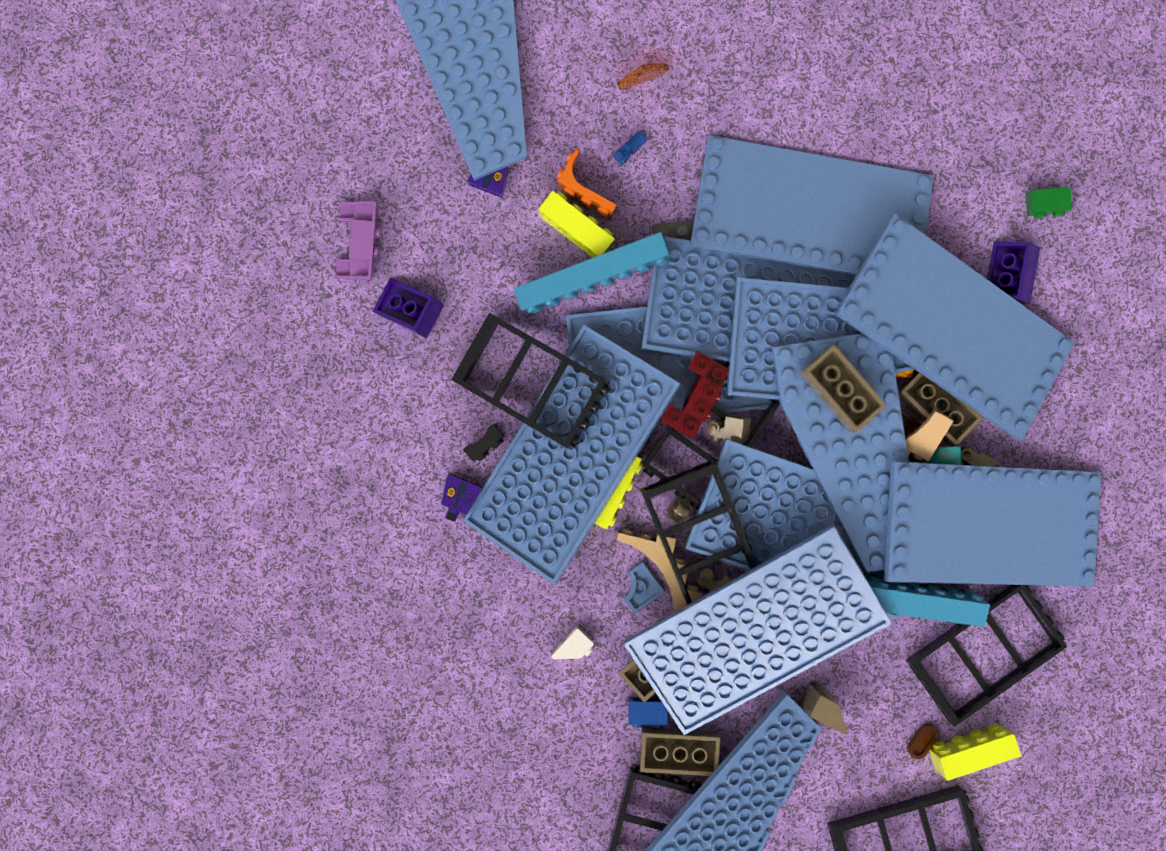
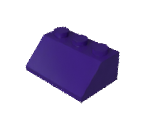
(1014, 268)

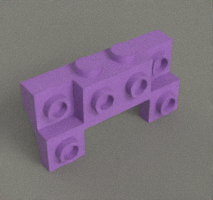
(363, 240)

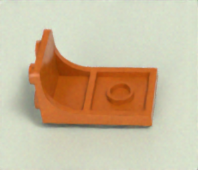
(573, 189)

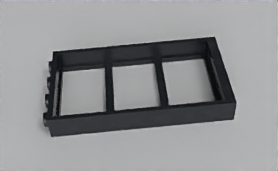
(477, 348)
(676, 481)
(681, 492)
(1008, 680)
(655, 778)
(918, 803)

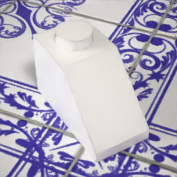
(574, 645)

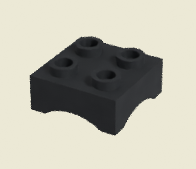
(479, 450)

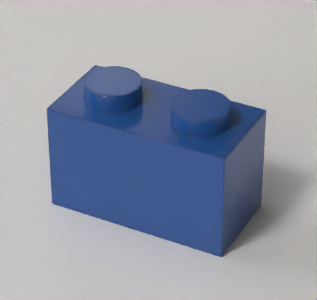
(647, 713)

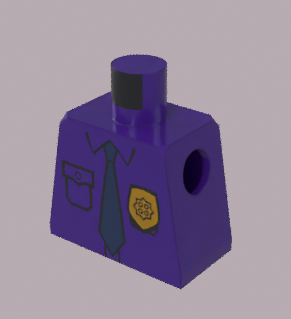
(492, 183)
(459, 496)

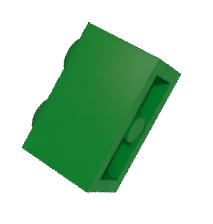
(1048, 201)

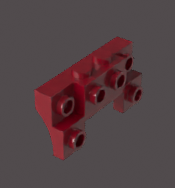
(701, 397)

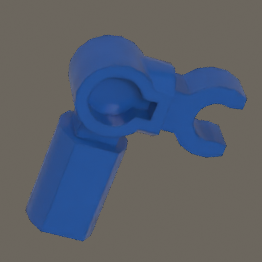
(630, 147)

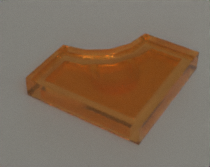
(642, 74)

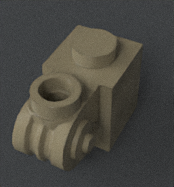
(735, 428)
(971, 458)
(679, 509)
(705, 579)

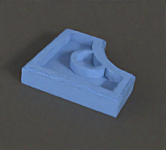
(643, 588)

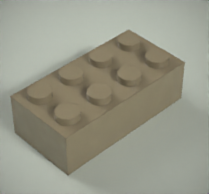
(842, 389)
(925, 396)
(676, 753)

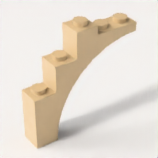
(928, 435)
(656, 552)

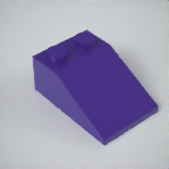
(408, 308)

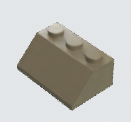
(637, 681)
(822, 707)

